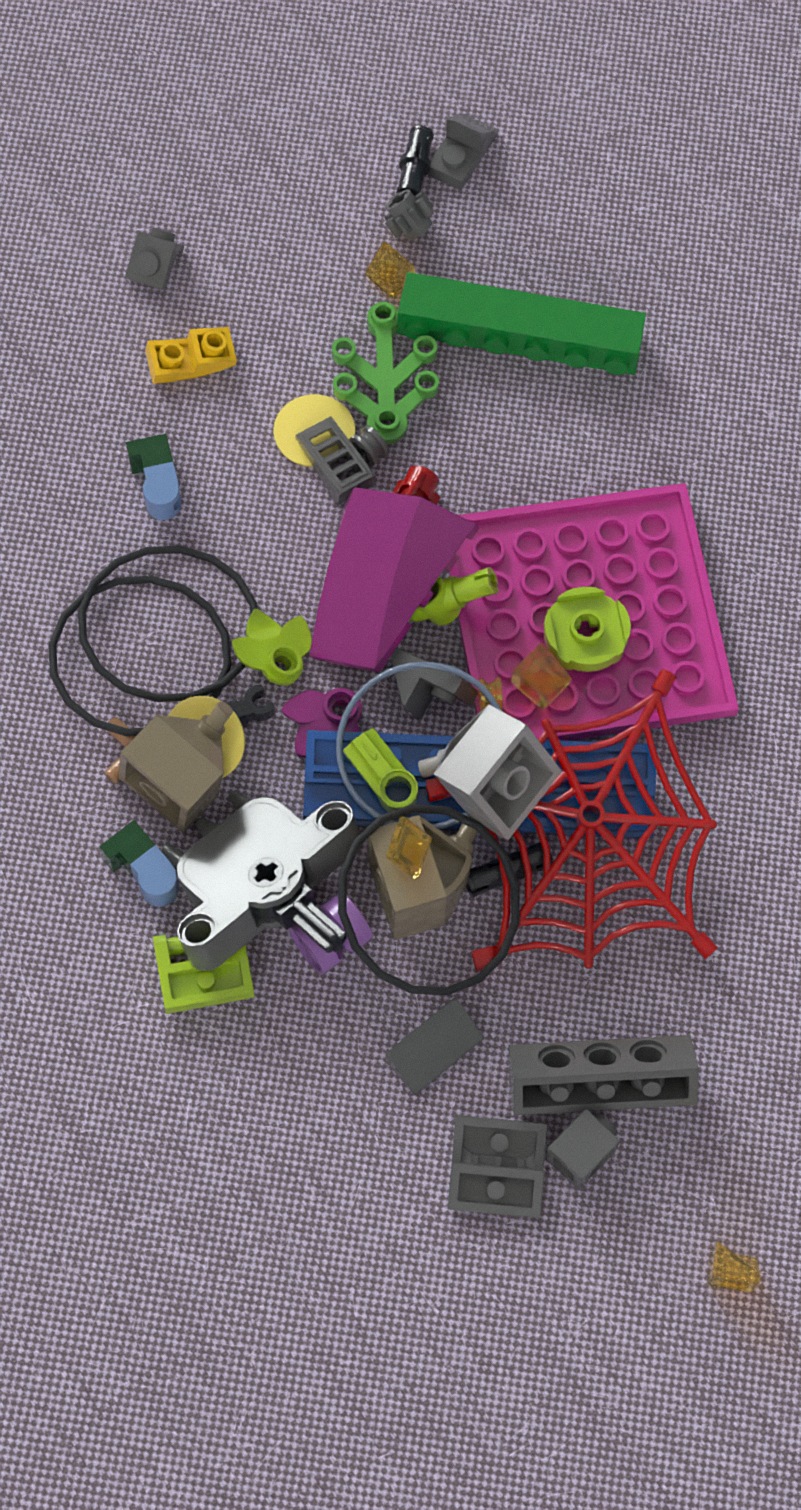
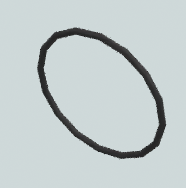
(130, 557)
(108, 585)
(342, 900)

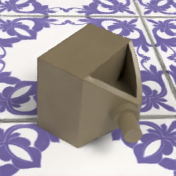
(177, 764)
(430, 899)

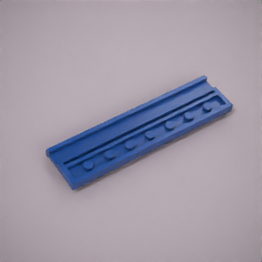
(325, 783)

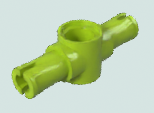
(453, 594)

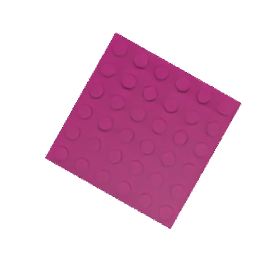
(636, 550)

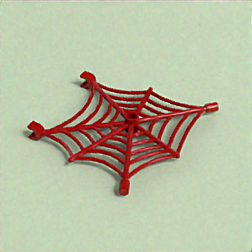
(700, 941)

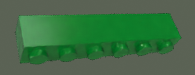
(521, 323)

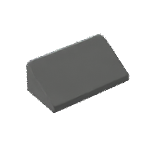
(434, 1046)

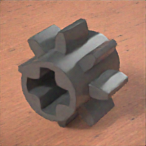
(408, 214)

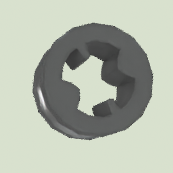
(370, 445)

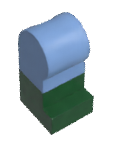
(161, 484)
(144, 861)

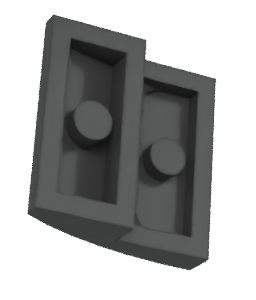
(497, 1166)

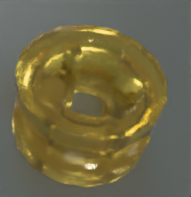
(495, 689)

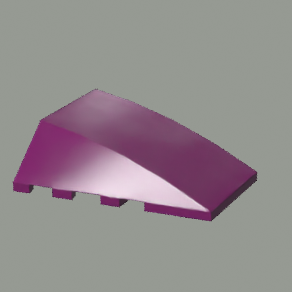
(380, 573)

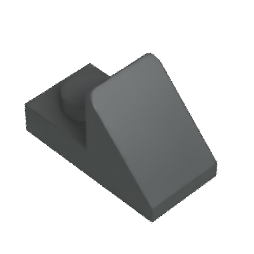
(461, 150)
(422, 684)

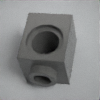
(583, 1148)

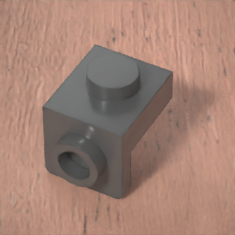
(153, 258)

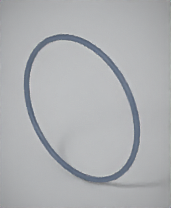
(339, 740)

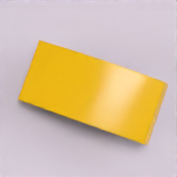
(198, 355)

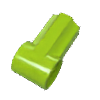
(380, 768)

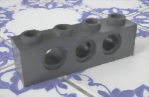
(603, 1075)

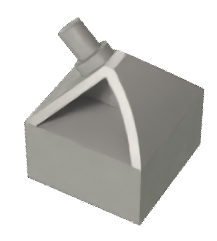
(494, 770)

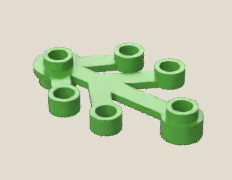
(385, 378)

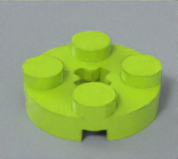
(600, 611)

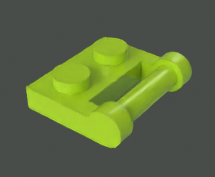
(191, 988)

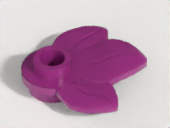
(315, 712)

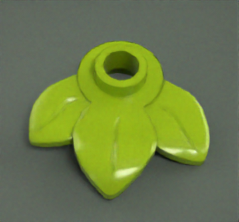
(271, 643)

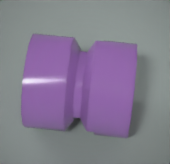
(314, 954)

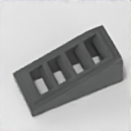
(338, 489)

